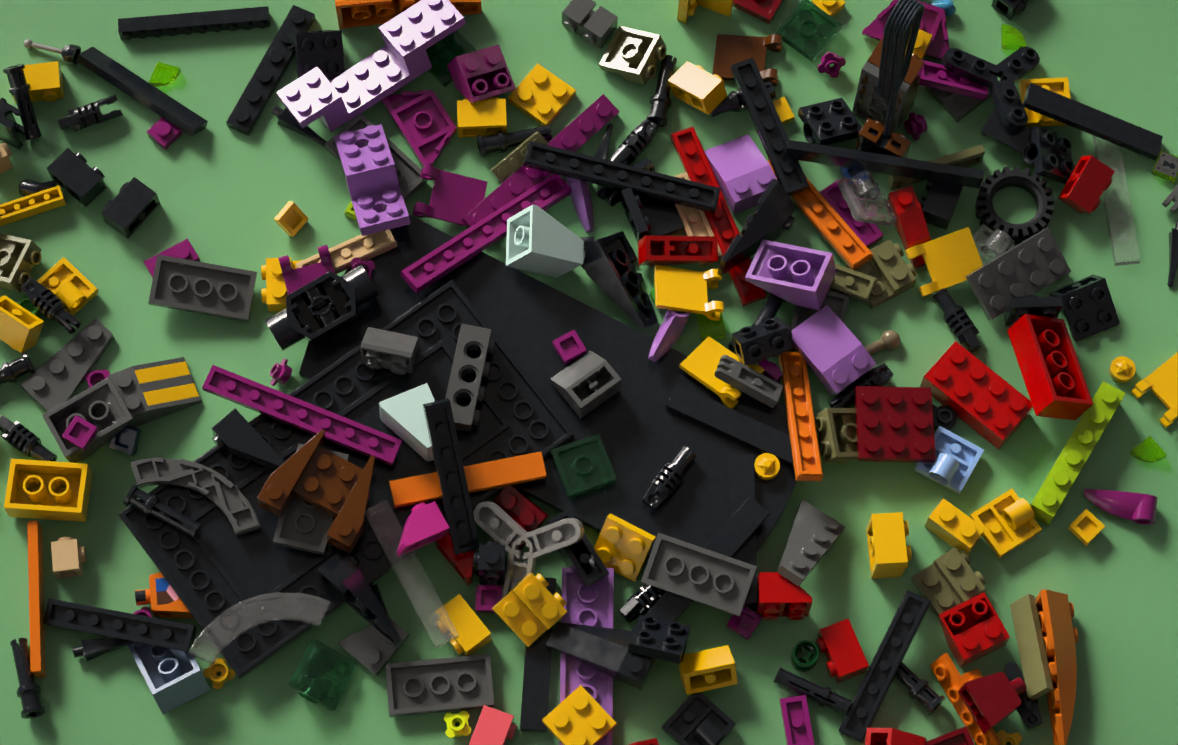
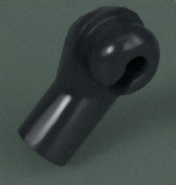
(30, 187)

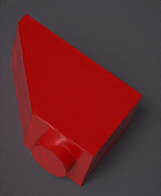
(461, 562)

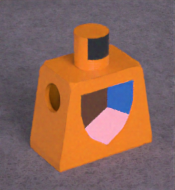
(162, 598)

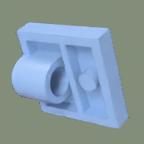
(953, 461)

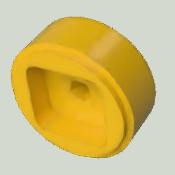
(1122, 369)
(766, 466)

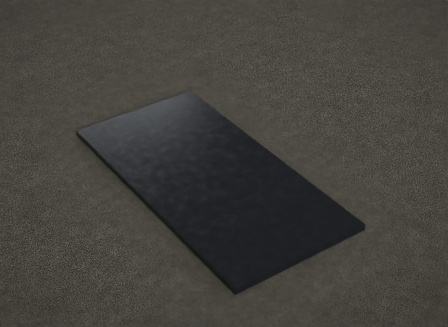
(227, 569)

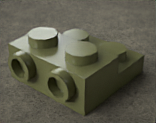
(634, 54)
(17, 261)
(891, 271)
(837, 434)
(949, 581)

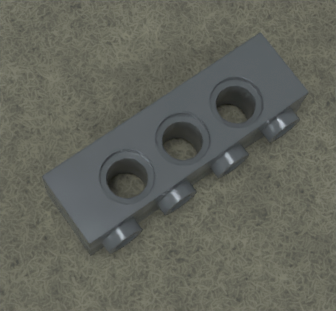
(470, 339)

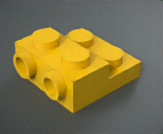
(275, 290)
(530, 608)

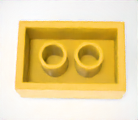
(48, 490)

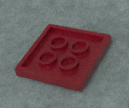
(894, 424)

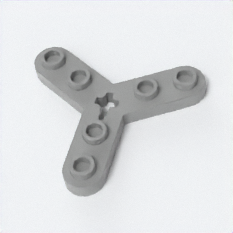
(511, 534)

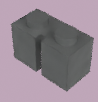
(592, 25)

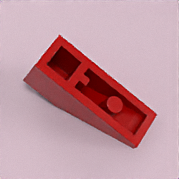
(910, 220)
(677, 250)

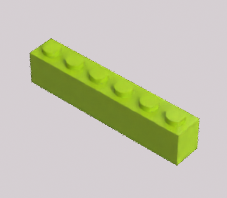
(1076, 453)

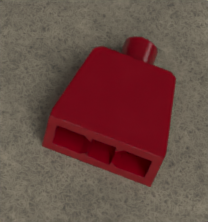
(992, 698)

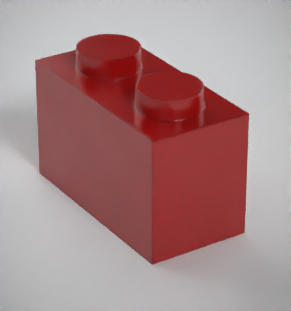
(1086, 184)
(842, 651)

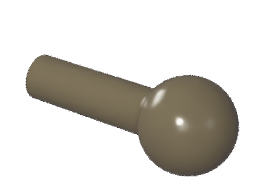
(889, 340)

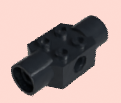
(321, 307)

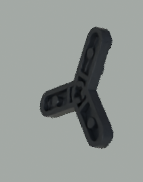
(986, 74)

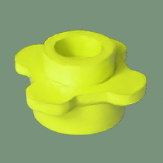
(454, 731)

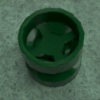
(806, 651)

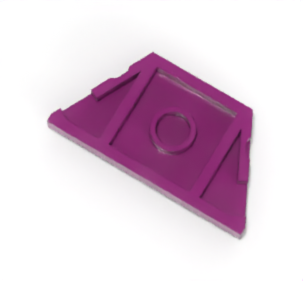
(932, 22)
(421, 123)

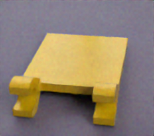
(947, 259)
(687, 291)
(702, 366)
(1164, 385)

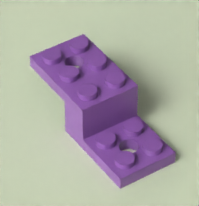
(372, 180)

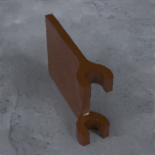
(737, 48)

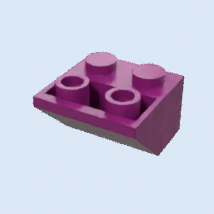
(481, 74)

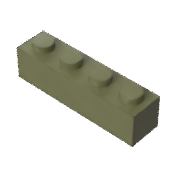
(515, 159)

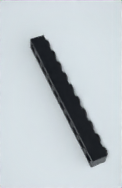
(194, 22)

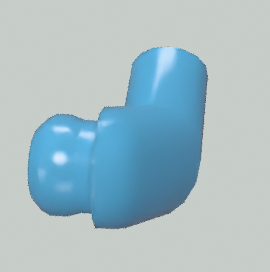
(945, 4)

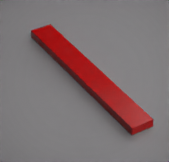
(722, 223)

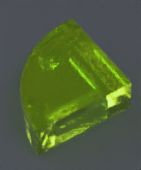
(1011, 38)
(164, 74)
(1148, 451)

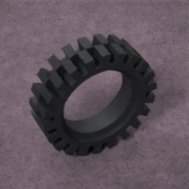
(1016, 179)

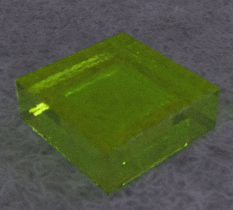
(710, 328)

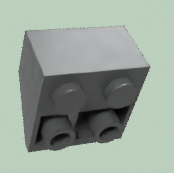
(389, 350)
(587, 383)

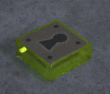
(1166, 166)

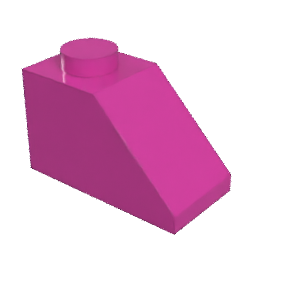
(422, 528)

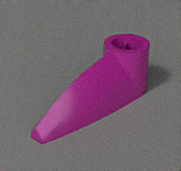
(1128, 505)

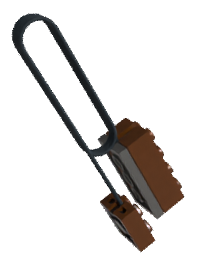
(890, 83)

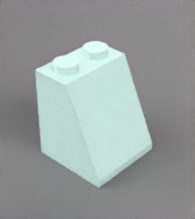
(542, 244)
(406, 418)

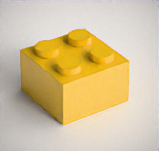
(888, 545)

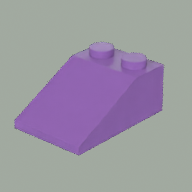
(740, 172)
(793, 273)
(831, 350)

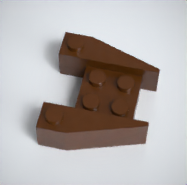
(326, 484)

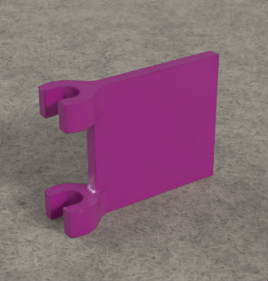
(451, 196)
(302, 276)

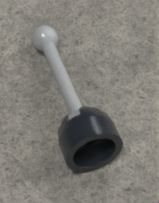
(68, 52)

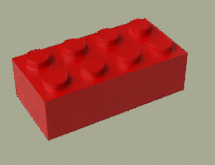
(1050, 367)
(977, 395)

